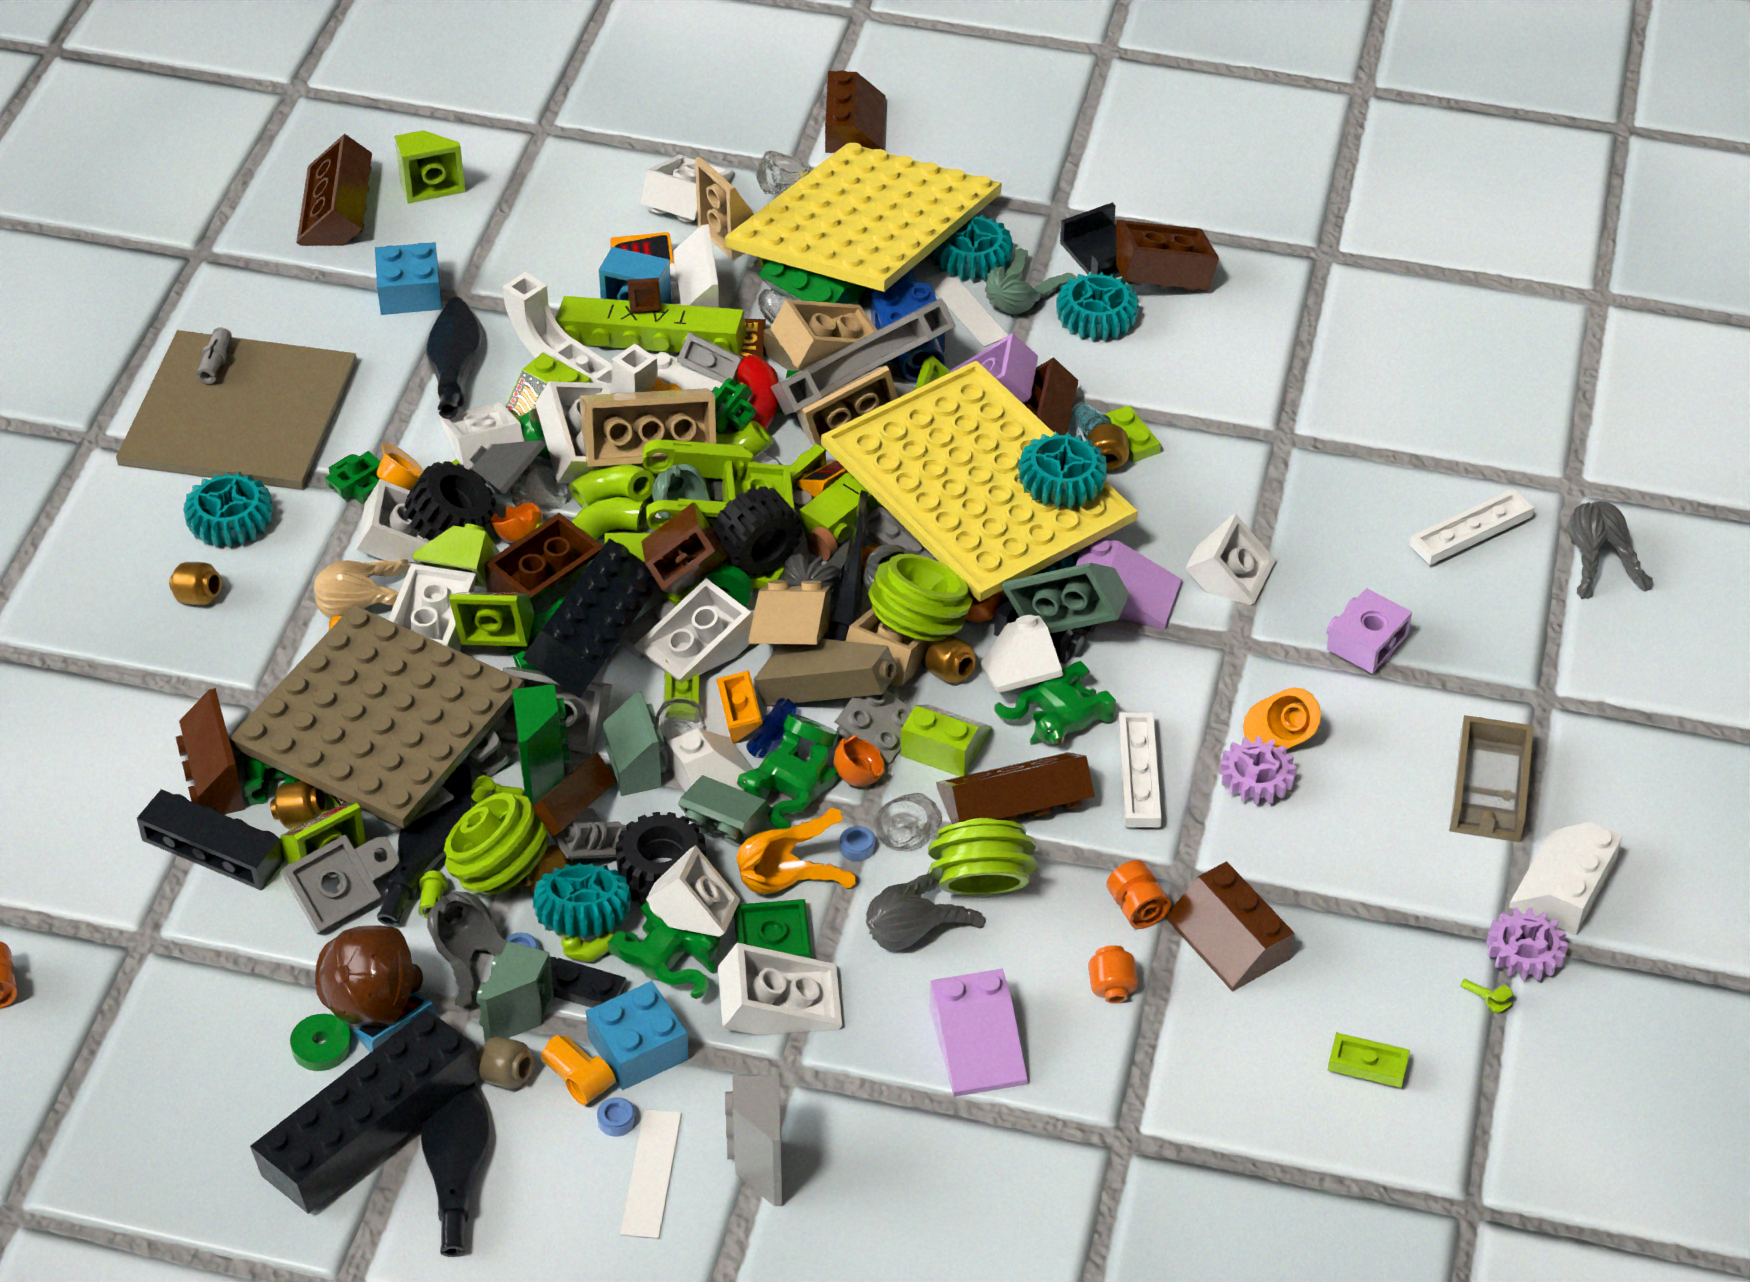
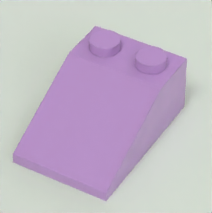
(1010, 364)
(1149, 585)
(977, 1032)

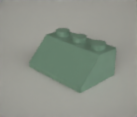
(1070, 596)

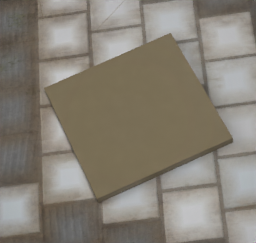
(256, 418)

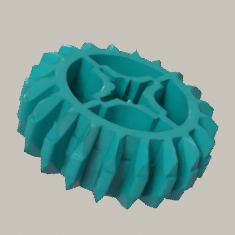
(975, 249)
(1097, 306)
(1082, 473)
(228, 509)
(582, 900)

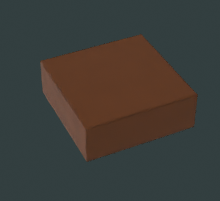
(644, 295)

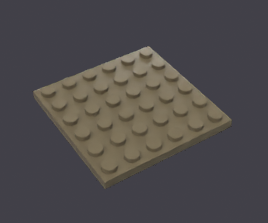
(377, 715)

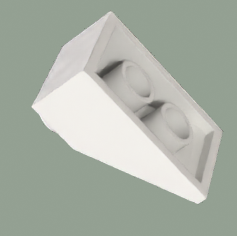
(673, 187)
(480, 427)
(384, 525)
(425, 602)
(698, 633)
(777, 992)

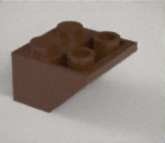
(682, 550)

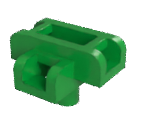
(737, 402)
(360, 470)

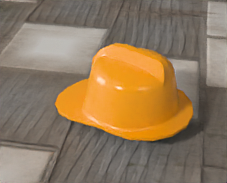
(398, 467)
(1285, 717)

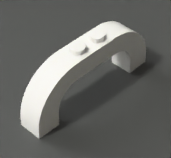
(535, 325)

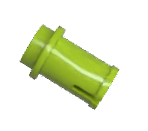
(432, 886)

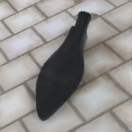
(452, 353)
(849, 597)
(423, 846)
(454, 1150)

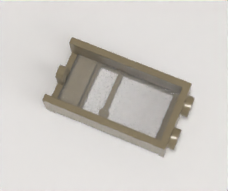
(1492, 778)

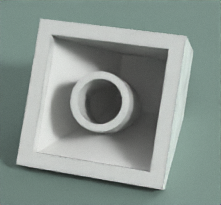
(1231, 562)
(1021, 655)
(707, 755)
(693, 896)

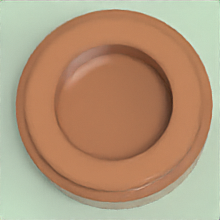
(822, 543)

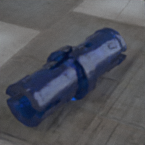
(771, 729)

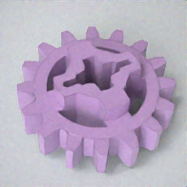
(1257, 770)
(1527, 944)

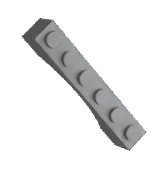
(862, 356)

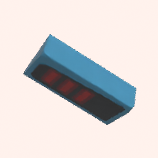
(374, 1036)

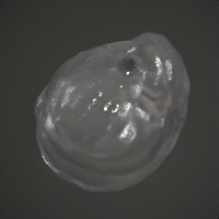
(780, 172)
(540, 486)
(907, 822)

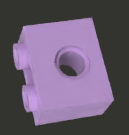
(1368, 630)

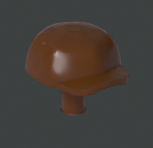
(367, 975)

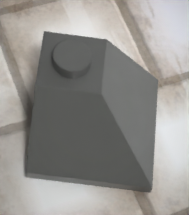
(504, 462)

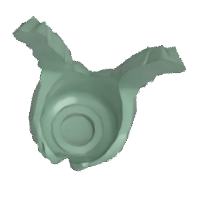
(1014, 295)
(679, 482)

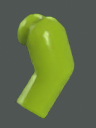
(585, 950)

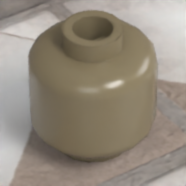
(505, 1062)

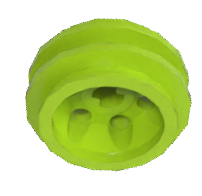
(919, 597)
(495, 844)
(982, 857)

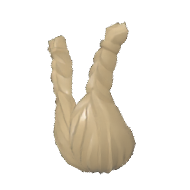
(350, 584)

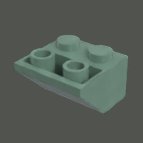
(634, 746)
(724, 810)
(516, 991)

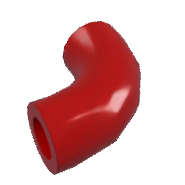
(760, 377)

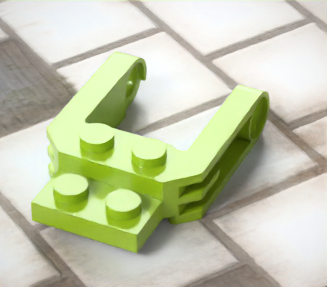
(712, 460)

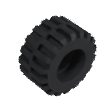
(447, 498)
(758, 530)
(651, 839)

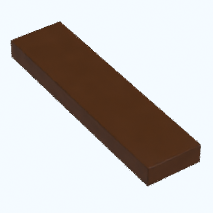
(574, 794)

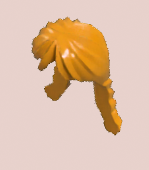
(770, 867)

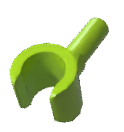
(485, 786)
(1495, 999)

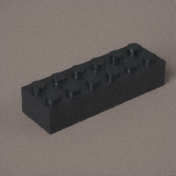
(592, 618)
(366, 1110)

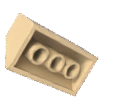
(622, 423)

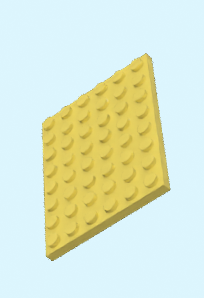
(864, 216)
(951, 478)

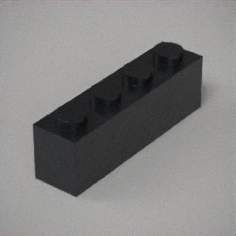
(211, 839)

